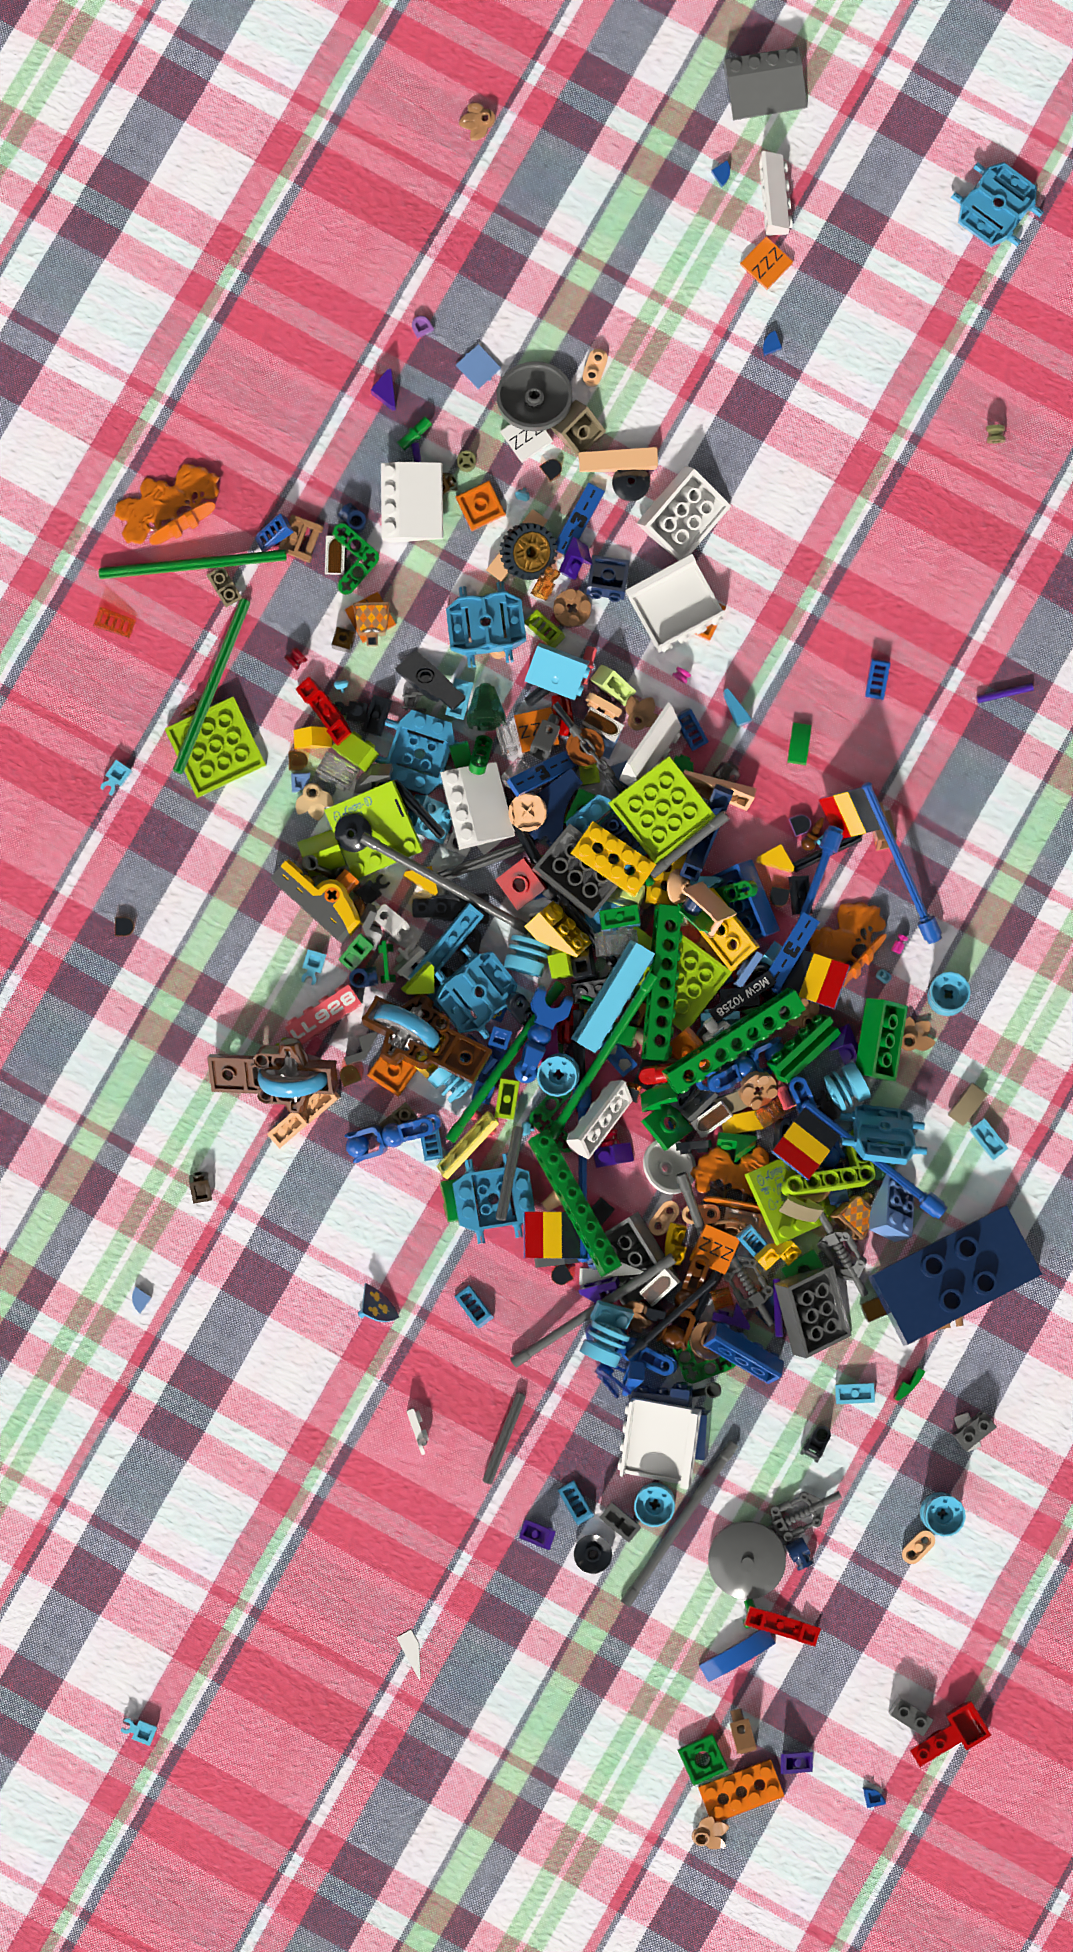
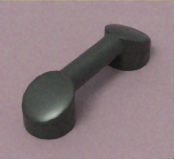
(310, 863)
(712, 1390)

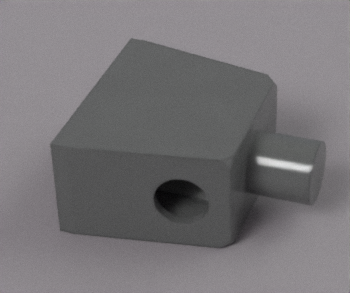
(545, 738)

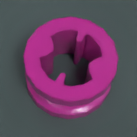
(681, 675)

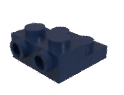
(608, 578)

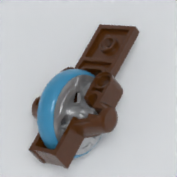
(422, 1037)
(283, 1077)

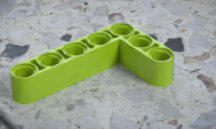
(835, 1176)

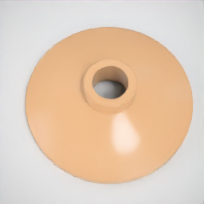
(675, 885)

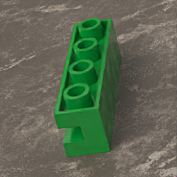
(803, 1048)

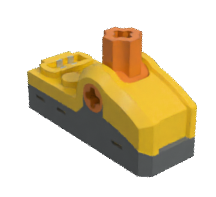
(335, 916)

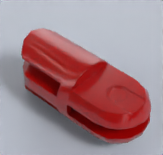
(566, 705)
(565, 1028)
(653, 1074)

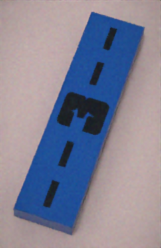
(579, 517)
(540, 773)
(793, 948)

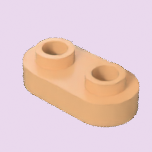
(595, 367)
(597, 702)
(703, 1210)
(663, 1218)
(918, 1547)

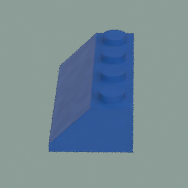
(755, 911)
(744, 1353)

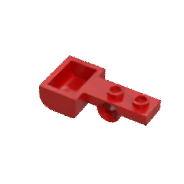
(964, 1728)

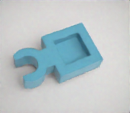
(118, 775)
(313, 963)
(142, 1732)

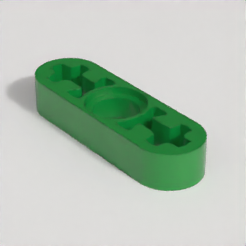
(482, 760)

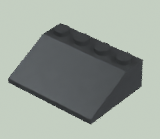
(765, 83)
(573, 877)
(636, 1248)
(813, 1311)

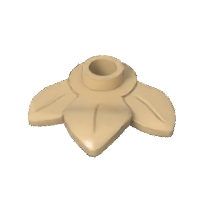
(313, 804)

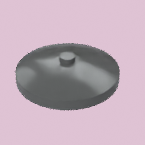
(534, 396)
(746, 1560)

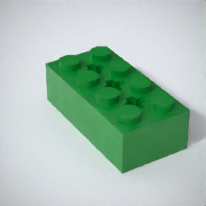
(881, 1039)

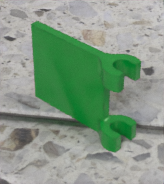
(385, 948)

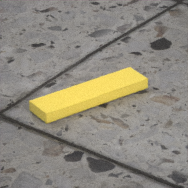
(467, 1144)

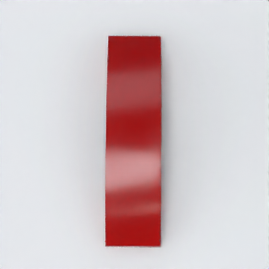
(325, 710)
(782, 1625)

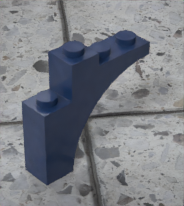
(556, 798)
(698, 854)
(681, 1395)

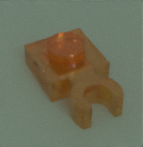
(545, 585)

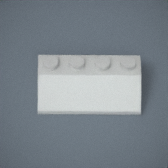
(774, 194)
(599, 1119)

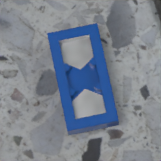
(621, 1060)

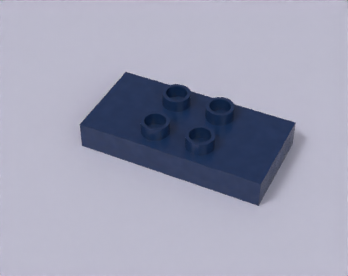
(955, 1275)

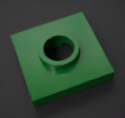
(667, 1137)
(715, 1765)

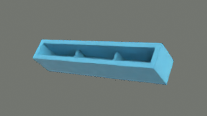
(613, 996)

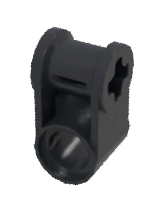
(816, 1444)

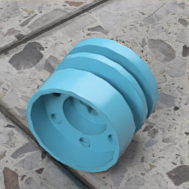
(526, 956)
(946, 983)
(452, 1082)
(552, 1083)
(847, 1086)
(604, 1343)
(662, 1513)
(950, 1522)

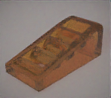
(104, 626)
(765, 1115)

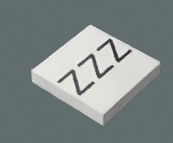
(525, 443)

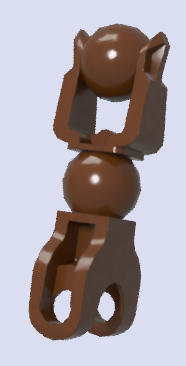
(673, 1335)

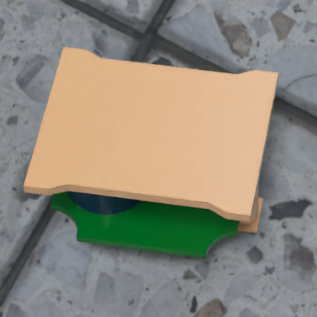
(704, 909)

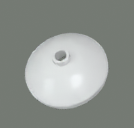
(672, 1162)

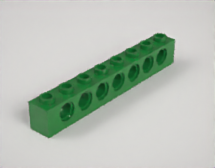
(723, 1040)
(650, 1049)
(574, 1203)

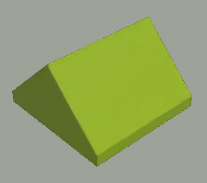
(324, 848)

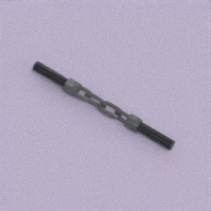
(608, 773)

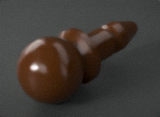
(191, 708)
(809, 842)

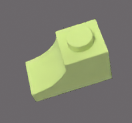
(612, 684)
(623, 898)

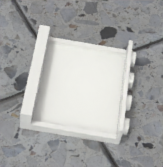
(675, 604)
(659, 1441)

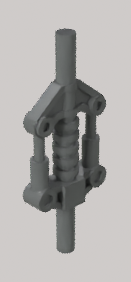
(835, 1238)
(757, 1299)
(815, 1506)

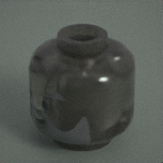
(727, 771)

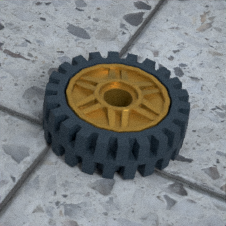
(516, 545)

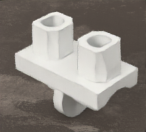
(407, 959)

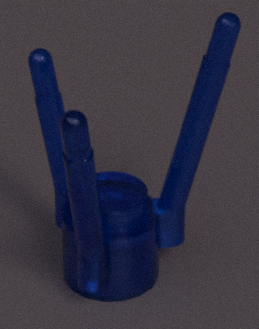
(606, 1371)

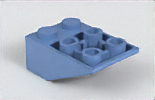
(892, 1211)

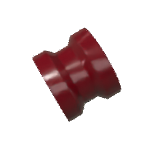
(295, 658)
(610, 1139)

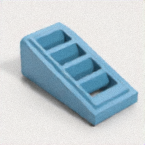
(737, 711)
(432, 1156)
(748, 1231)
(485, 1319)
(589, 1514)

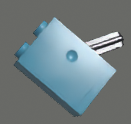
(555, 672)

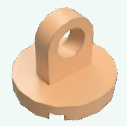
(527, 812)

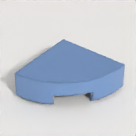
(299, 781)
(140, 1299)

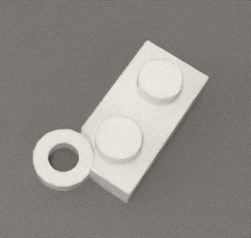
(421, 1435)

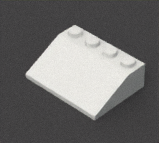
(411, 501)
(684, 513)
(653, 746)
(477, 806)

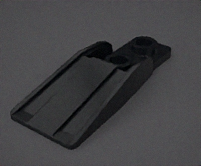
(429, 680)
(445, 907)

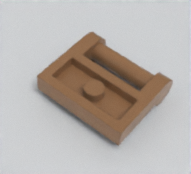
(293, 542)

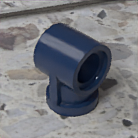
(350, 512)
(370, 977)
(799, 1553)

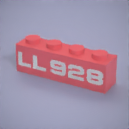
(323, 1015)

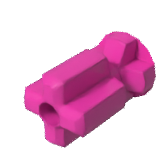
(899, 945)

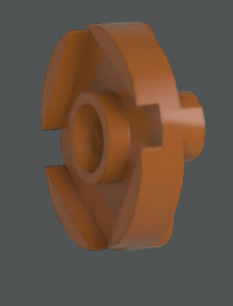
(575, 750)

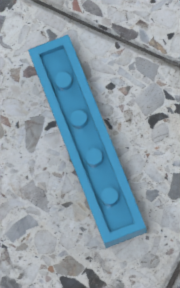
(451, 938)

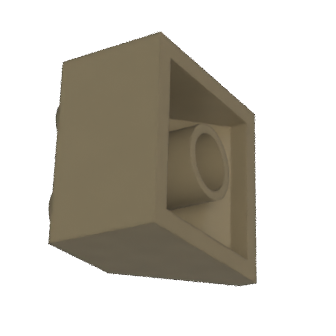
(579, 428)

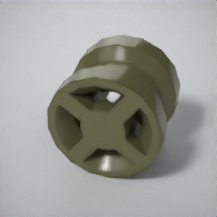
(995, 434)
(464, 458)

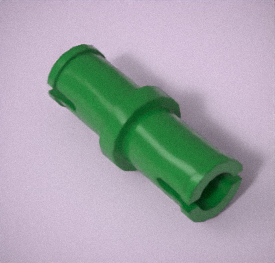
(414, 433)

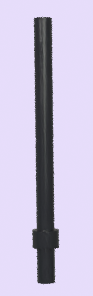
(642, 1343)

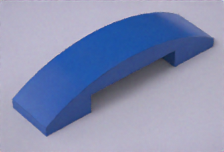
(498, 1043)
(737, 1655)

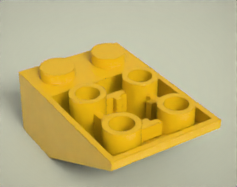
(558, 930)

